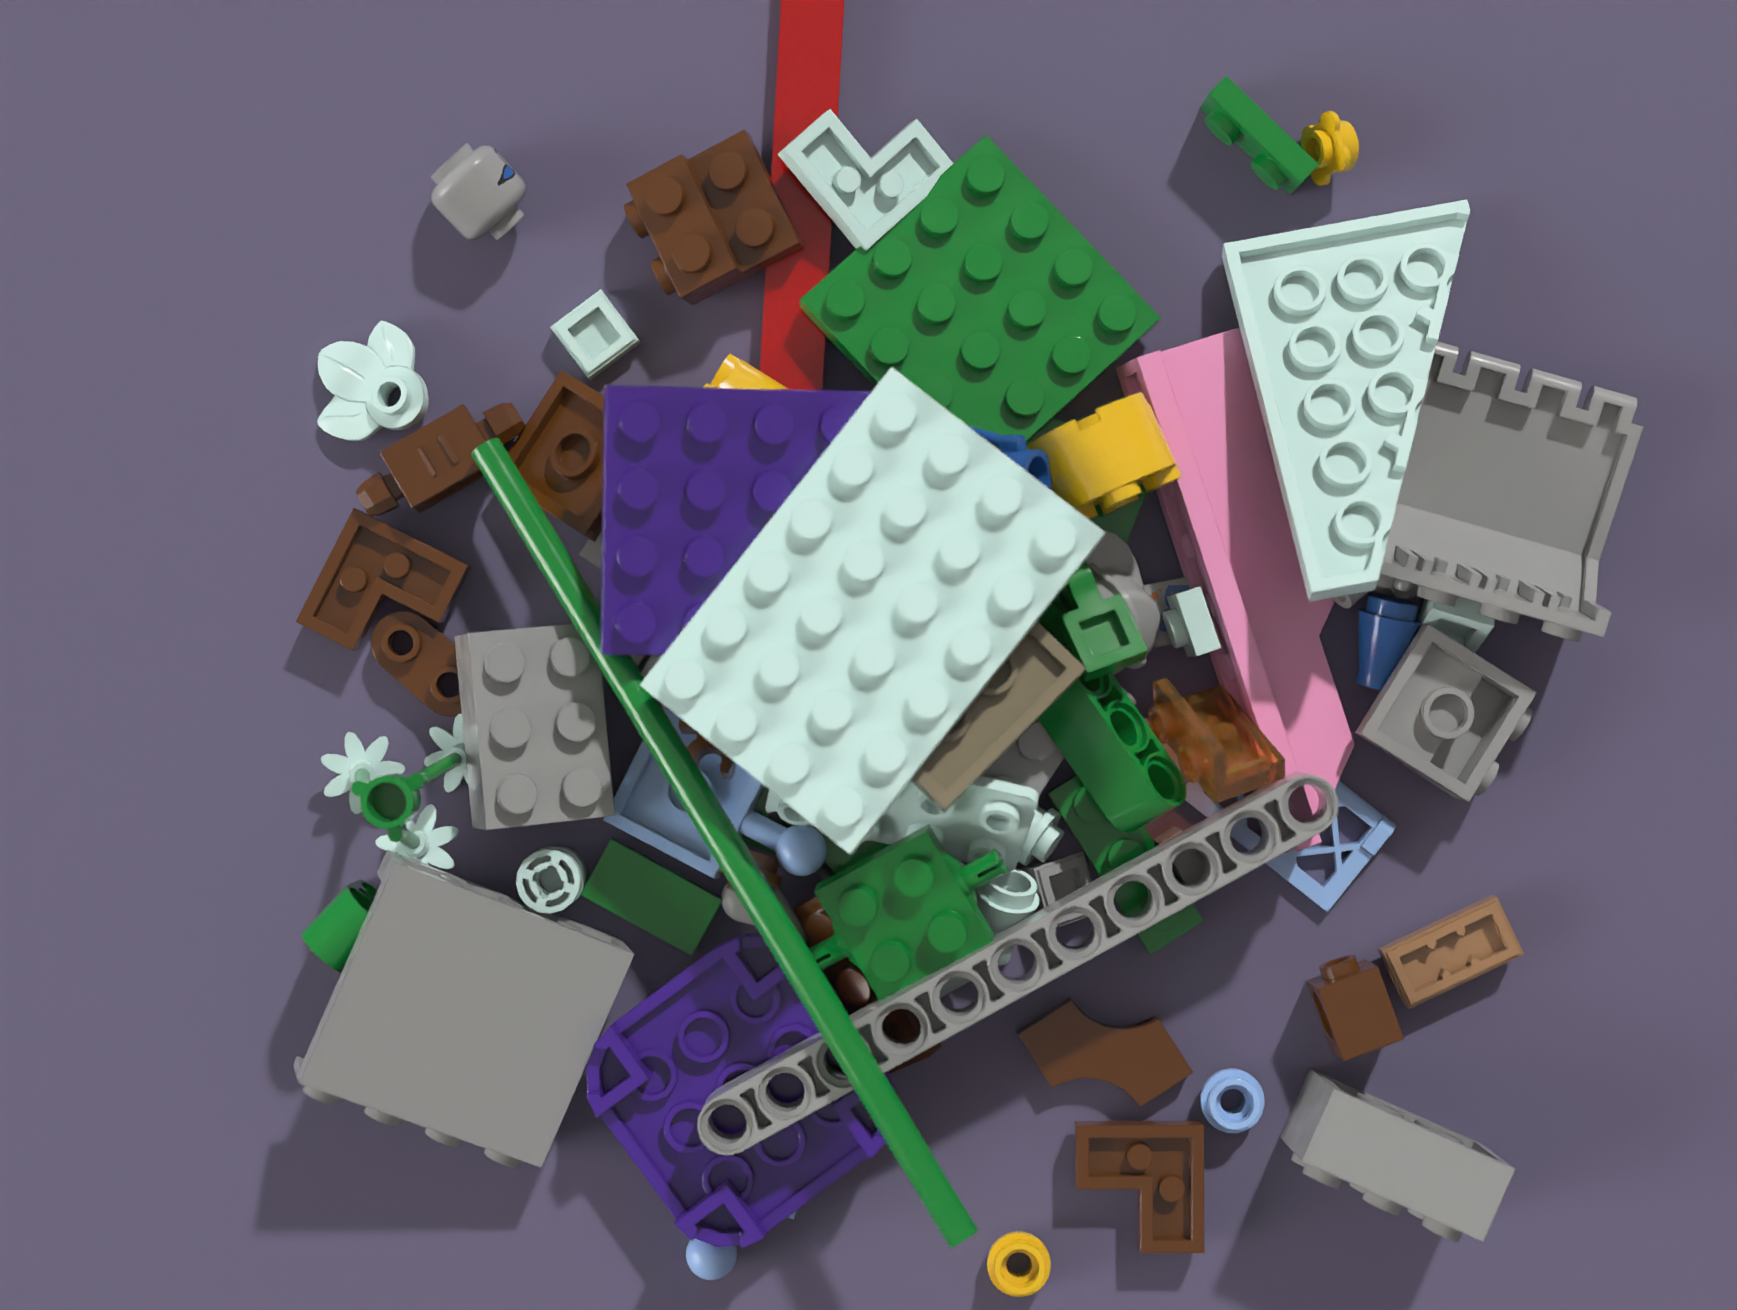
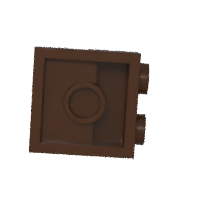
(711, 218)

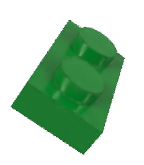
(1240, 120)

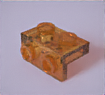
(1214, 741)

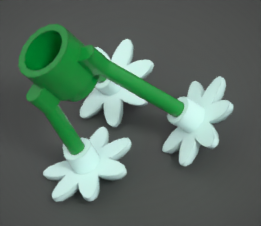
(394, 799)

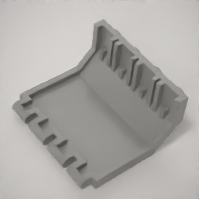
(1511, 492)

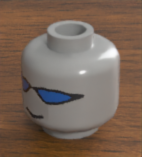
(478, 192)

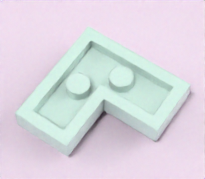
(859, 191)

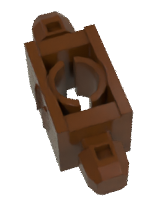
(437, 459)

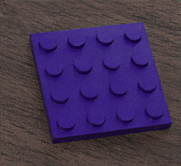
(690, 491)

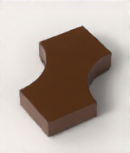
(1133, 1057)

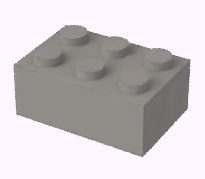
(533, 727)
(1395, 1158)

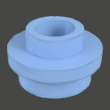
(1240, 1118)

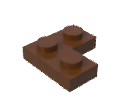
(375, 563)
(1159, 1161)

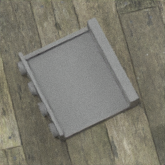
(464, 1013)

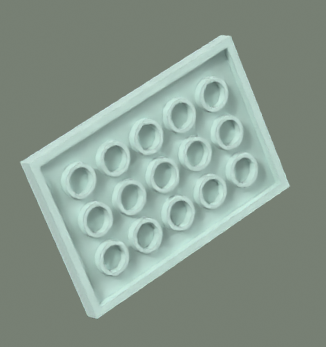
(872, 610)

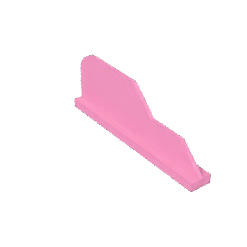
(1242, 554)

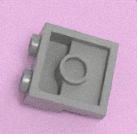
(1447, 714)

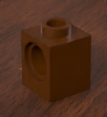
(1354, 1007)

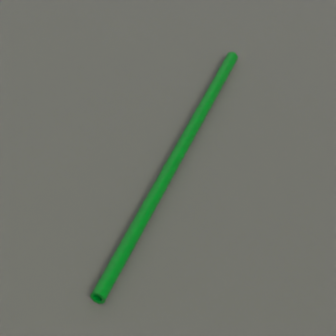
(728, 850)

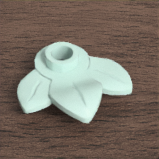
(364, 380)

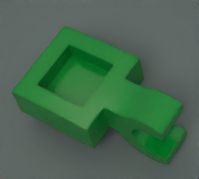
(1098, 630)

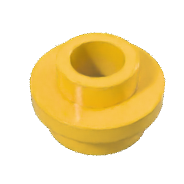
(1025, 1282)

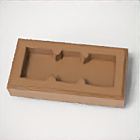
(1450, 951)

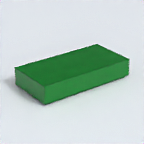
(651, 896)

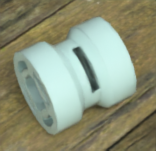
(558, 870)

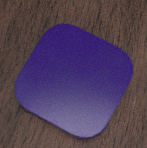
(682, 1045)

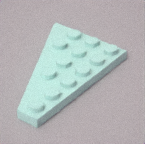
(1340, 362)

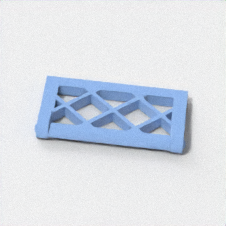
(1345, 870)

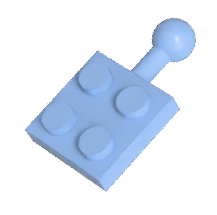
(653, 813)

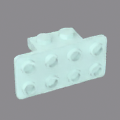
(982, 819)

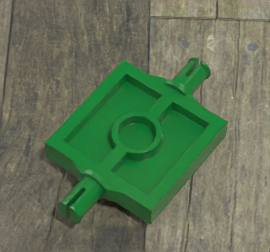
(905, 911)

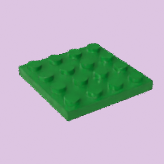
(983, 300)

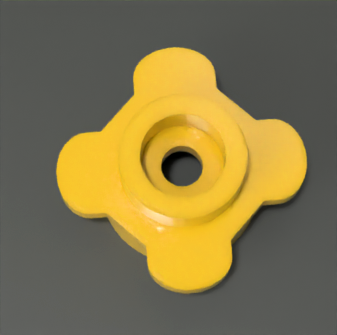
(1332, 145)

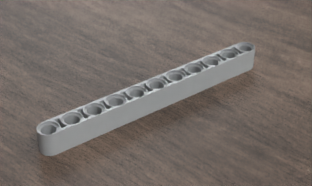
(1051, 958)

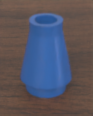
(1383, 637)

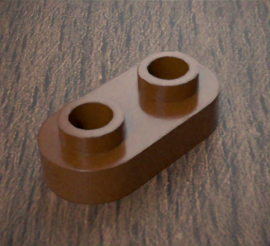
(424, 665)

